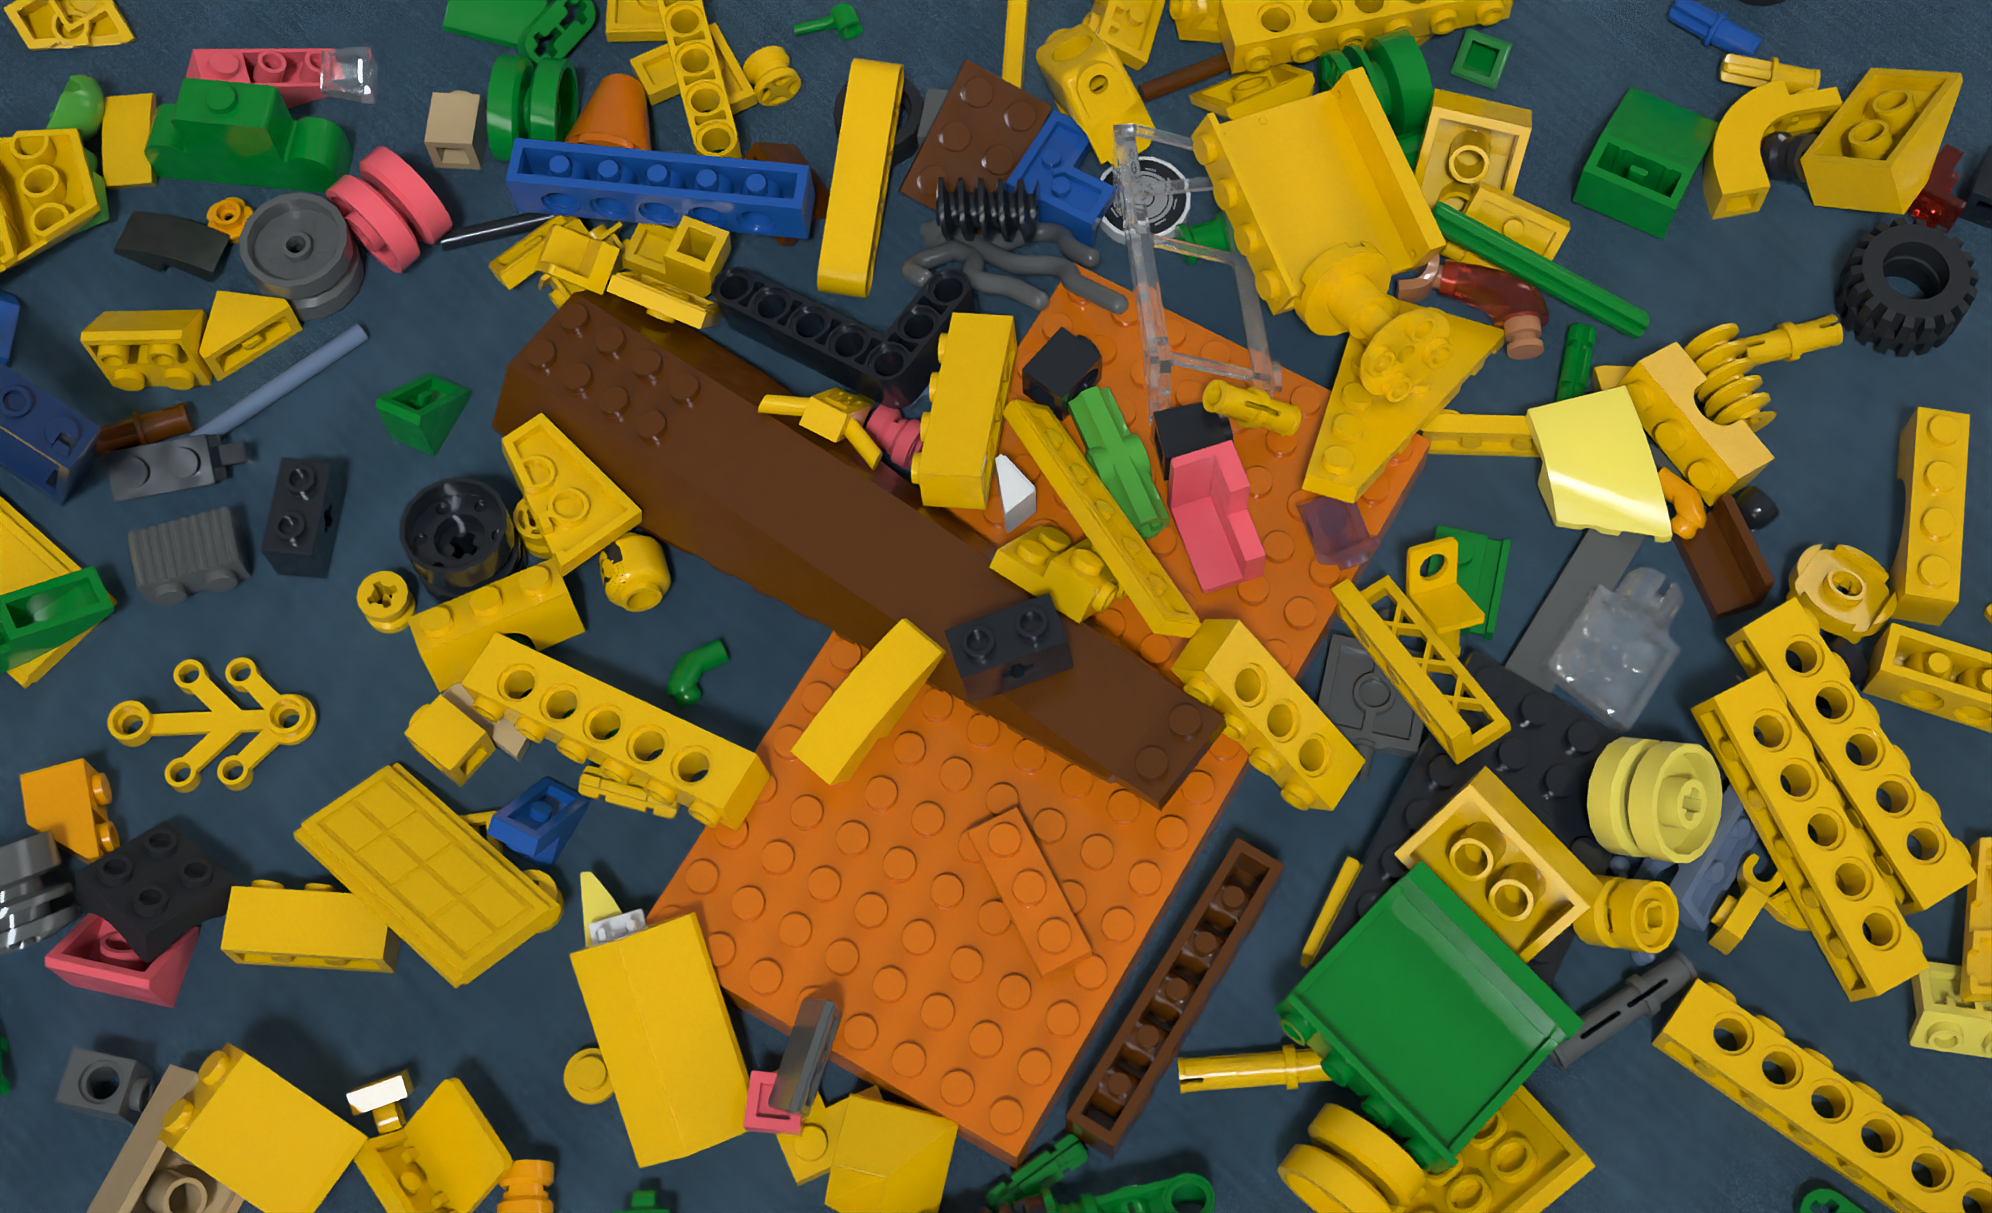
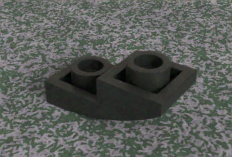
(173, 241)

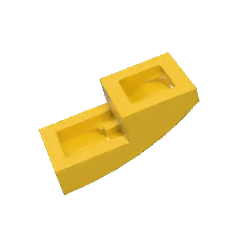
(124, 138)

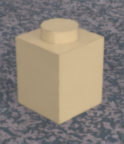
(456, 130)

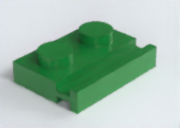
(1479, 573)

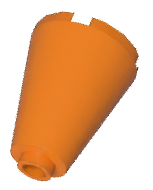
(614, 115)

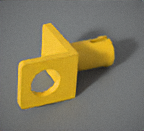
(1439, 596)

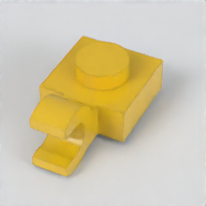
(1737, 915)

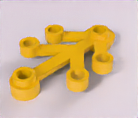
(220, 725)

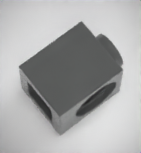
(88, 1073)

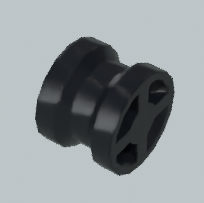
(1783, 154)

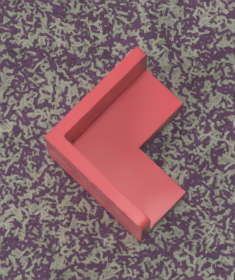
(1212, 518)

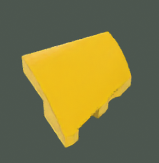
(69, 23)

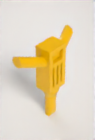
(832, 415)

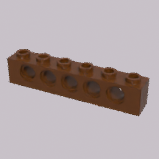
(1174, 998)

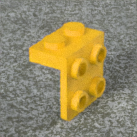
(439, 1160)

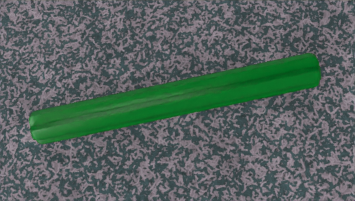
(1540, 271)

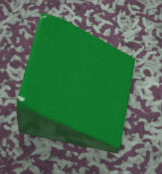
(1482, 59)

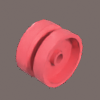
(390, 209)

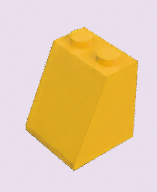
(260, 1134)

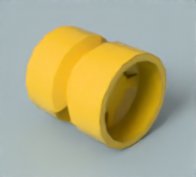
(1630, 915)

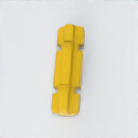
(595, 783)

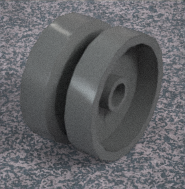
(302, 253)

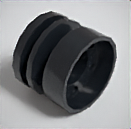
(460, 537)

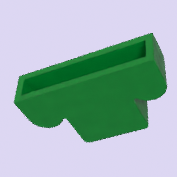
(244, 138)

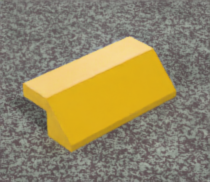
(665, 1038)

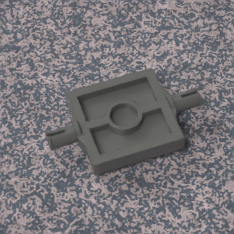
(1366, 704)

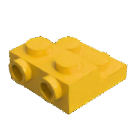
(1072, 574)

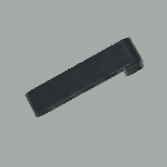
(879, 366)

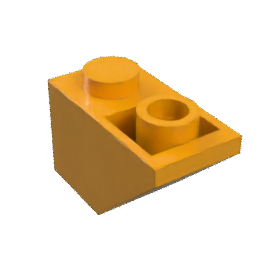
(72, 805)

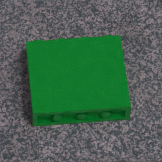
(1426, 1017)

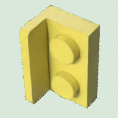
(1942, 1017)

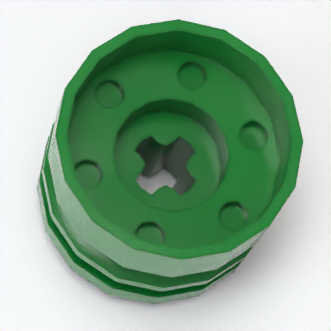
(1395, 72)

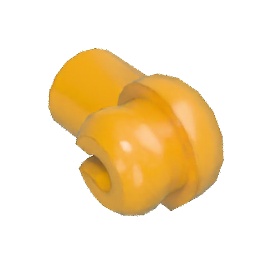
(1687, 503)

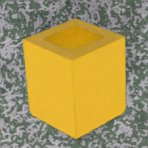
(577, 259)

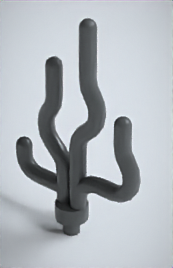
(997, 253)

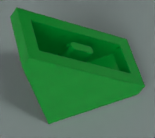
(423, 411)

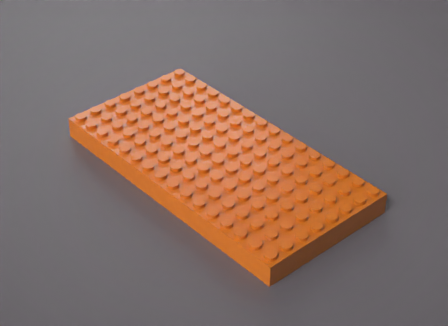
(873, 880)

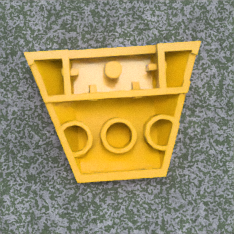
(42, 192)

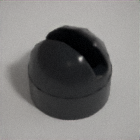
(1757, 508)

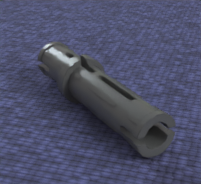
(1671, 975)

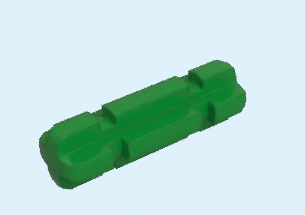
(1576, 362)
(1040, 1172)

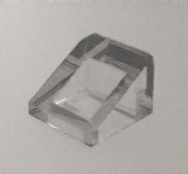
(349, 74)

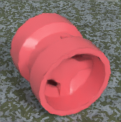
(895, 435)

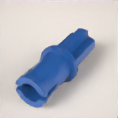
(1714, 28)

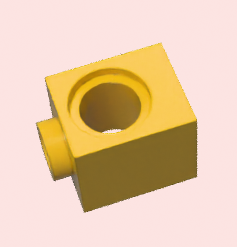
(449, 739)

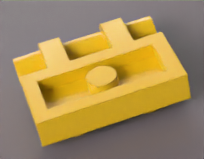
(1514, 219)

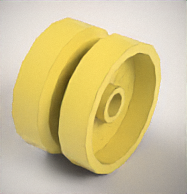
(1655, 799)

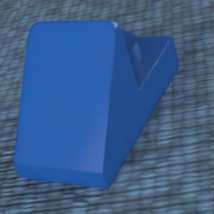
(539, 822)

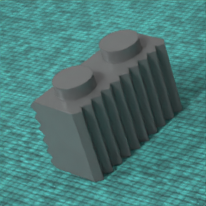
(189, 556)

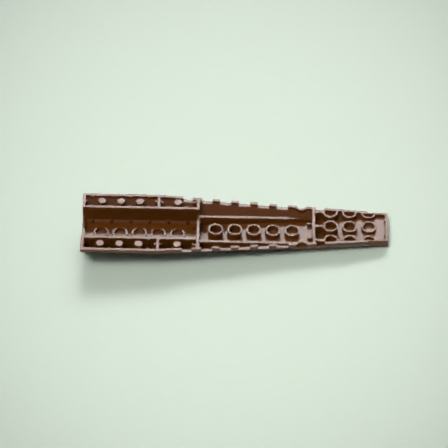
(826, 532)

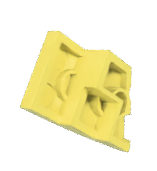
(1598, 466)

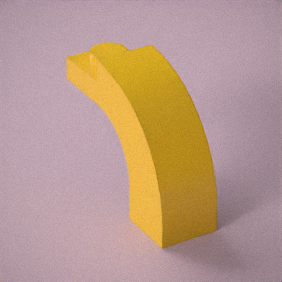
(1733, 167)

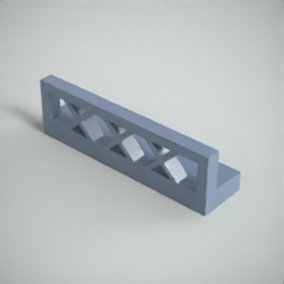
(1705, 881)

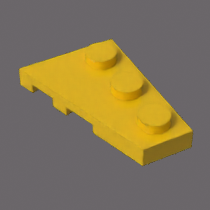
(566, 494)

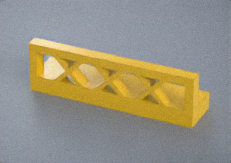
(1411, 673)

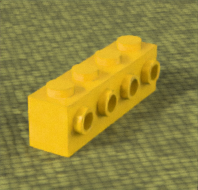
(966, 411)

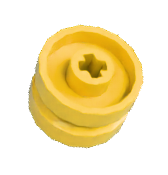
(1350, 1167)

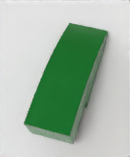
(49, 615)

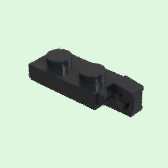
(172, 466)

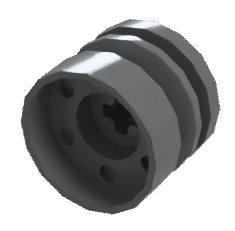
(24, 900)

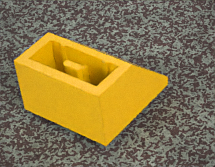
(149, 348)

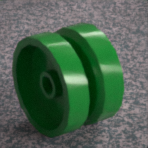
(530, 102)

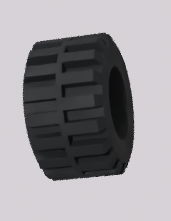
(1921, 257)

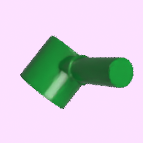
(842, 18)

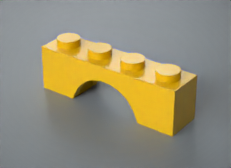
(1930, 546)

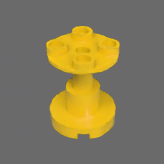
(1348, 294)

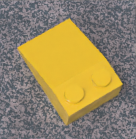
(1882, 141)
(1467, 143)

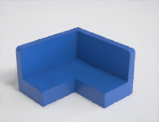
(1066, 193)

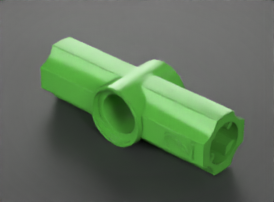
(1119, 459)

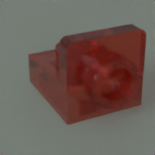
(1934, 200)

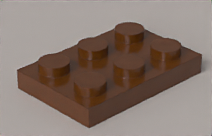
(975, 135)

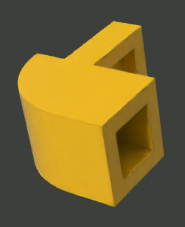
(680, 257)

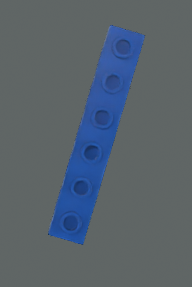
(661, 187)

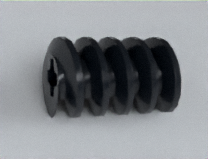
(987, 210)

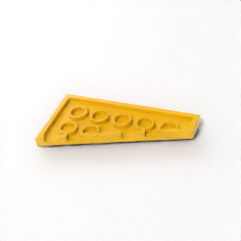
(1367, 430)
(1509, 1166)

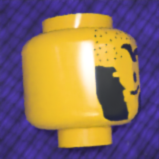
(634, 572)

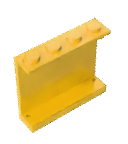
(1313, 180)

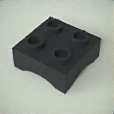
(155, 889)

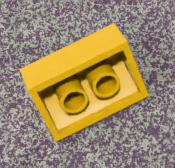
(1503, 865)

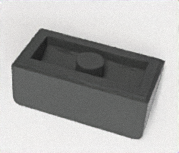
(805, 1057)

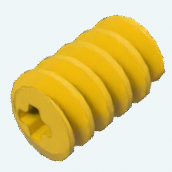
(1727, 391)

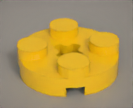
(1850, 615)

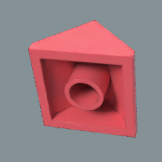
(103, 961)

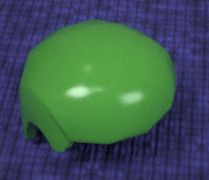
(79, 107)

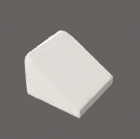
(1015, 493)

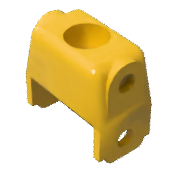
(1091, 87)

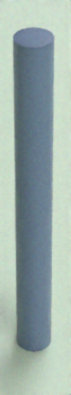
(284, 382)

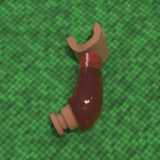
(1503, 296)

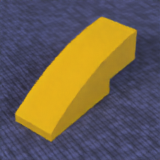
(868, 703)

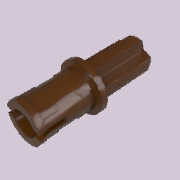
(144, 429)

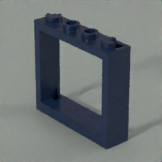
(30, 434)

